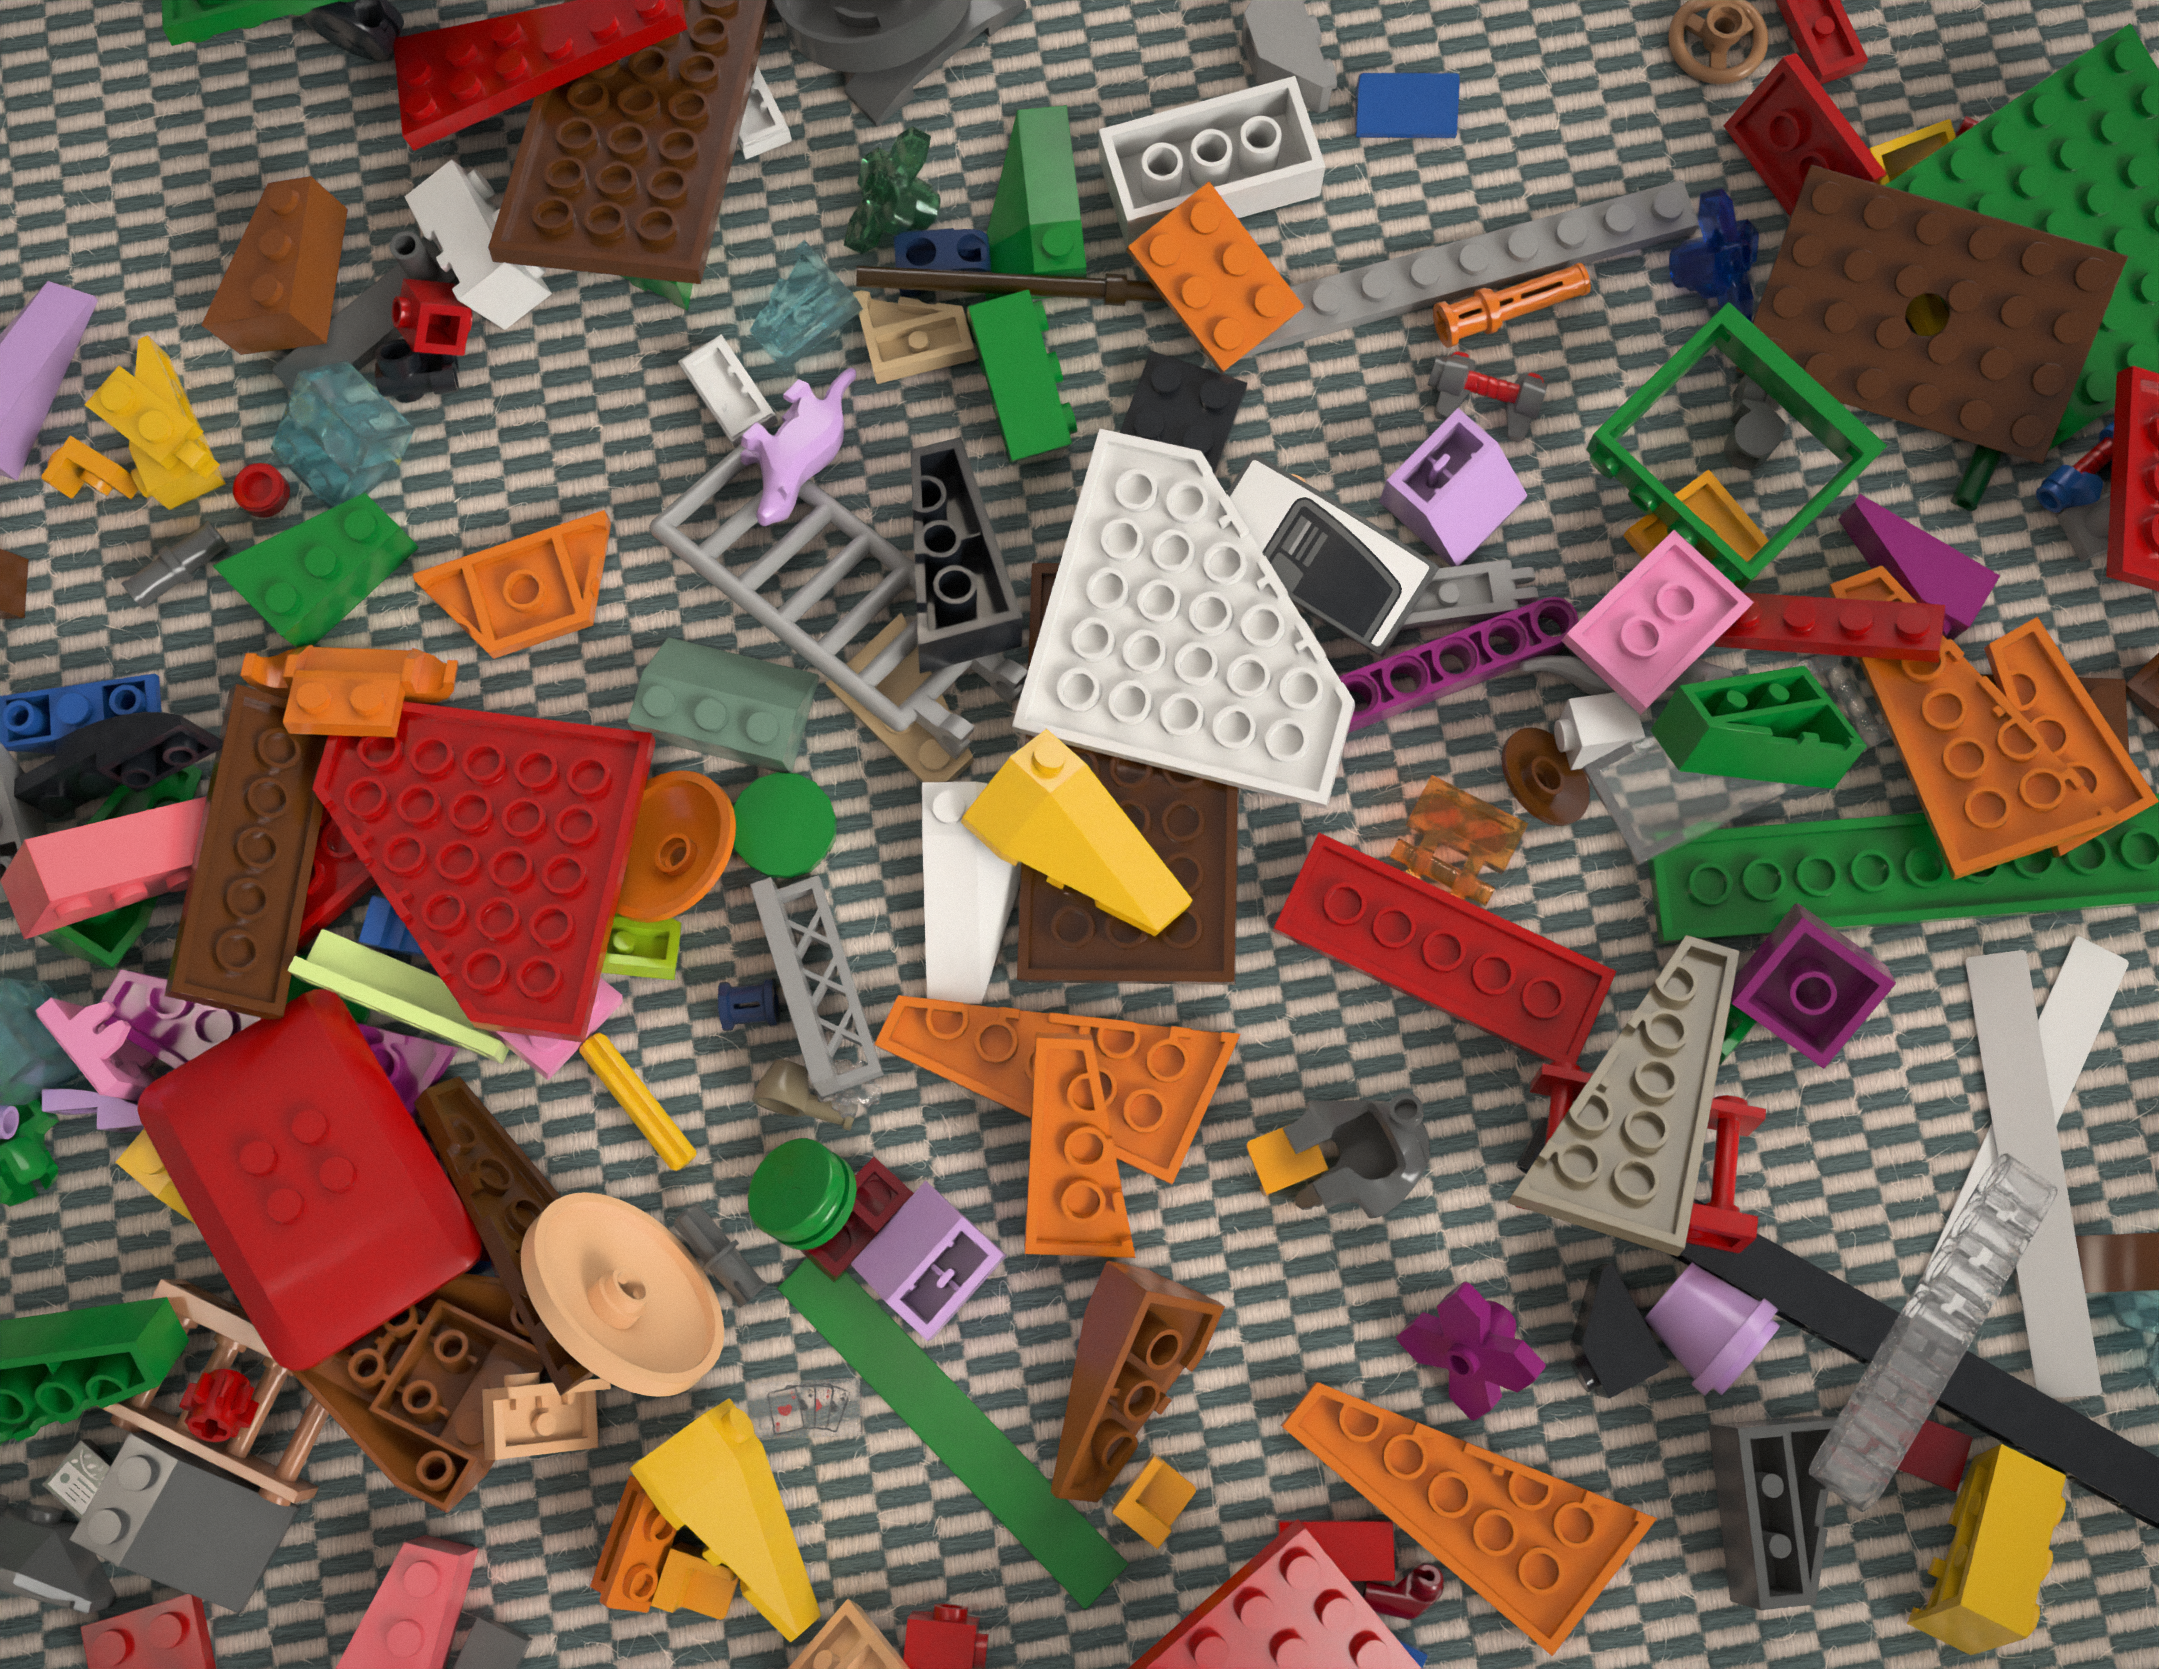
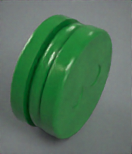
(802, 1194)

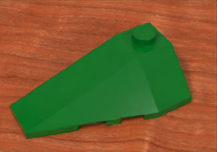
(1036, 205)
(112, 934)

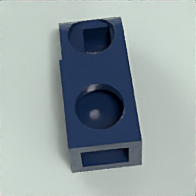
(942, 251)

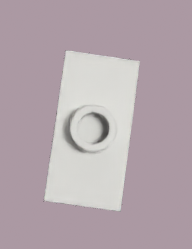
(762, 123)
(727, 389)

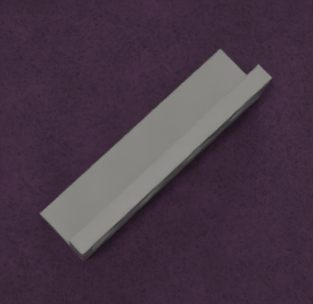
(796, 987)

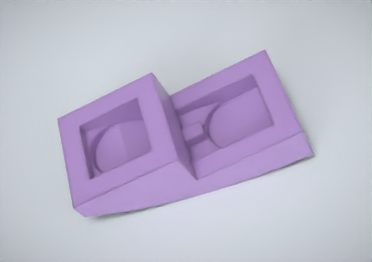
(112, 1112)

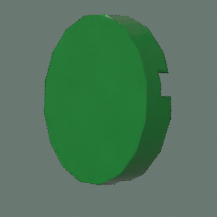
(784, 825)

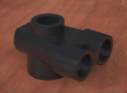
(412, 374)

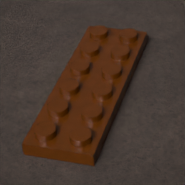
(250, 863)

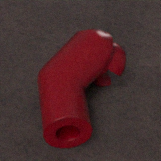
(1409, 1596)

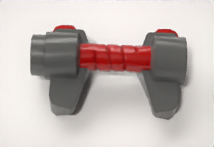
(1457, 378)

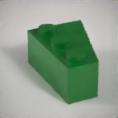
(1021, 375)
(319, 568)

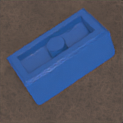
(1407, 105)

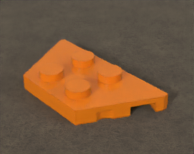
(526, 586)

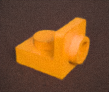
(79, 464)

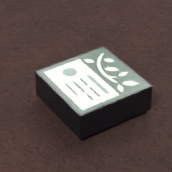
(79, 1476)

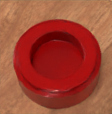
(261, 490)

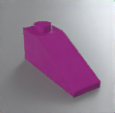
(1920, 563)

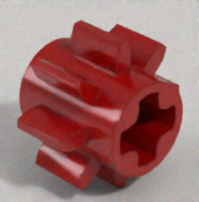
(219, 1405)

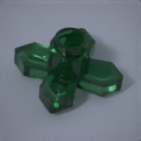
(892, 192)

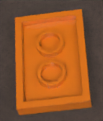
(1214, 277)

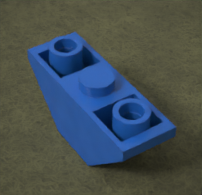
(40, 717)

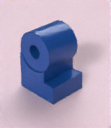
(386, 931)

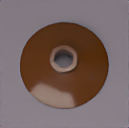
(1543, 778)

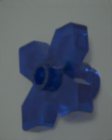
(1720, 258)

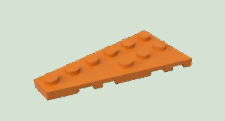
(1971, 754)
(1150, 1075)
(1502, 1527)

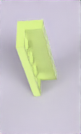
(393, 991)

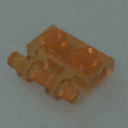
(1466, 826)

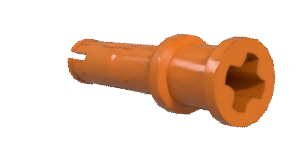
(1485, 308)

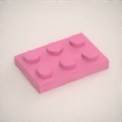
(1657, 622)

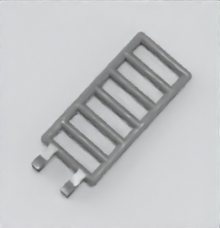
(948, 729)

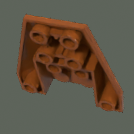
(418, 1384)

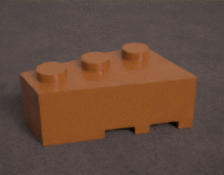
(282, 272)

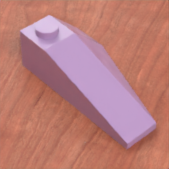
(33, 364)

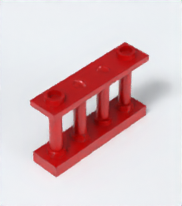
(1715, 1223)

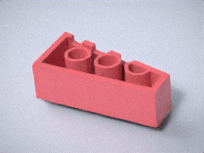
(102, 866)

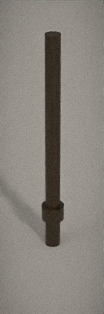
(1112, 289)

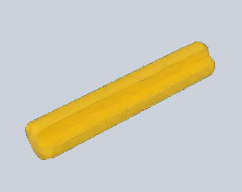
(637, 1101)

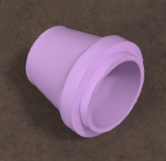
(1711, 1328)

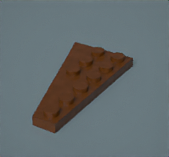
(502, 1198)

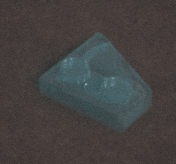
(803, 310)

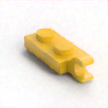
(150, 423)

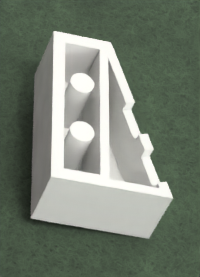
(460, 219)

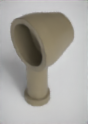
(786, 1092)

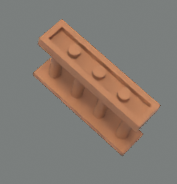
(233, 1335)

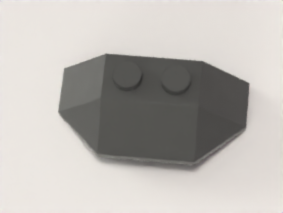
(47, 1565)

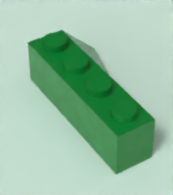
(82, 1359)

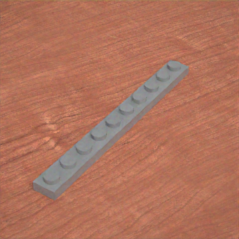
(1486, 262)

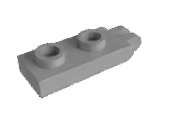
(1472, 594)

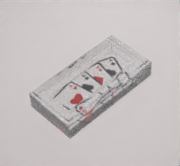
(806, 1408)

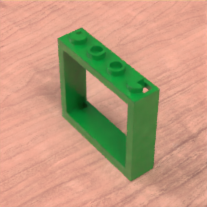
(1788, 387)

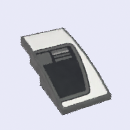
(1330, 556)

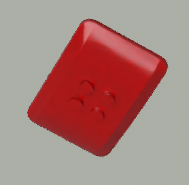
(309, 1180)

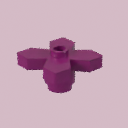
(1476, 1347)

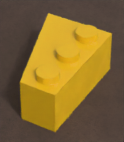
(1997, 1553)

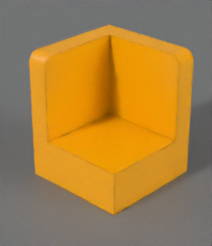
(1279, 1165)
(1154, 1500)
(694, 1583)

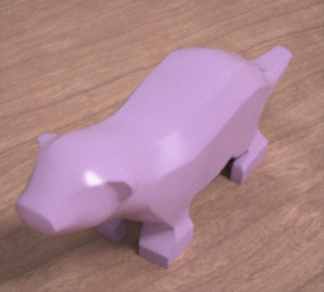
(799, 448)

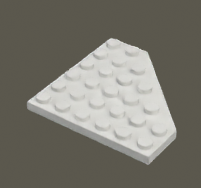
(1180, 636)

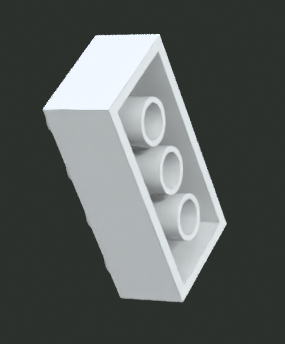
(1247, 143)

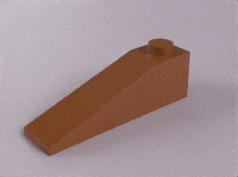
(1128, 1355)

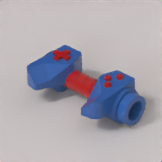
(2078, 484)

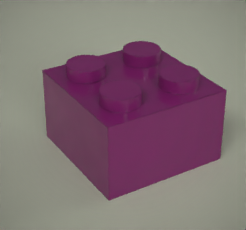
(1811, 985)

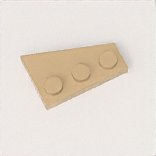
(915, 745)

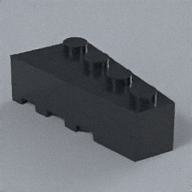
(959, 572)

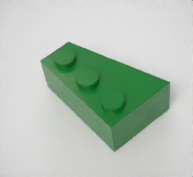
(1759, 729)

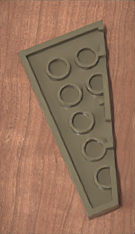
(1639, 1127)

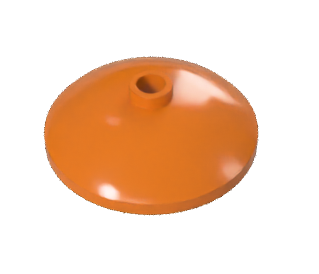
(677, 846)

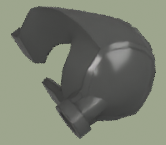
(1379, 1148)

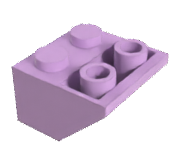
(1454, 489)
(928, 1261)

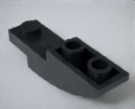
(113, 752)

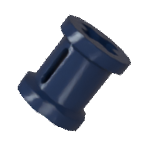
(733, 1014)

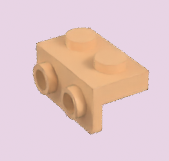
(536, 1420)

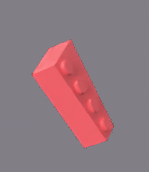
(414, 1609)

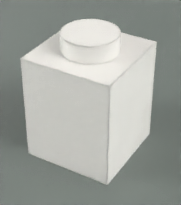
(1595, 727)

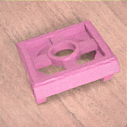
(99, 1051)

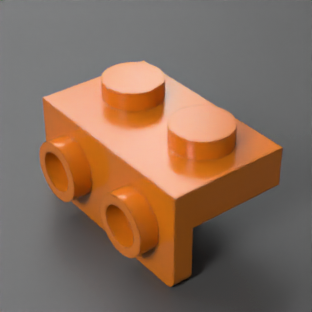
(633, 1552)

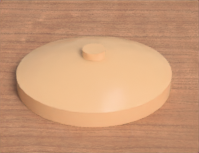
(622, 1294)

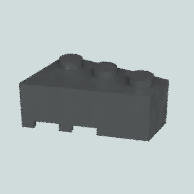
(1771, 1509)

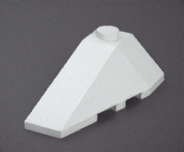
(964, 896)

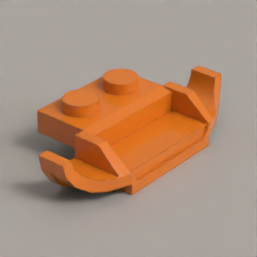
(349, 687)

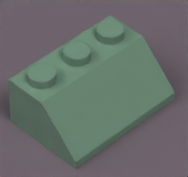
(724, 705)

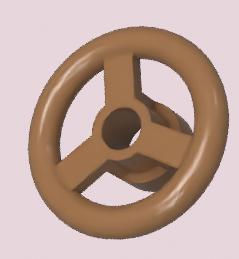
(1731, 18)

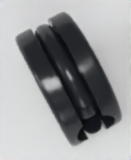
(358, 26)

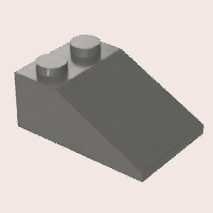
(183, 1522)

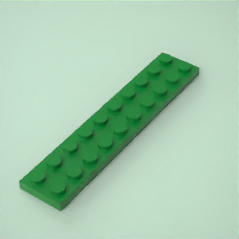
(1885, 875)

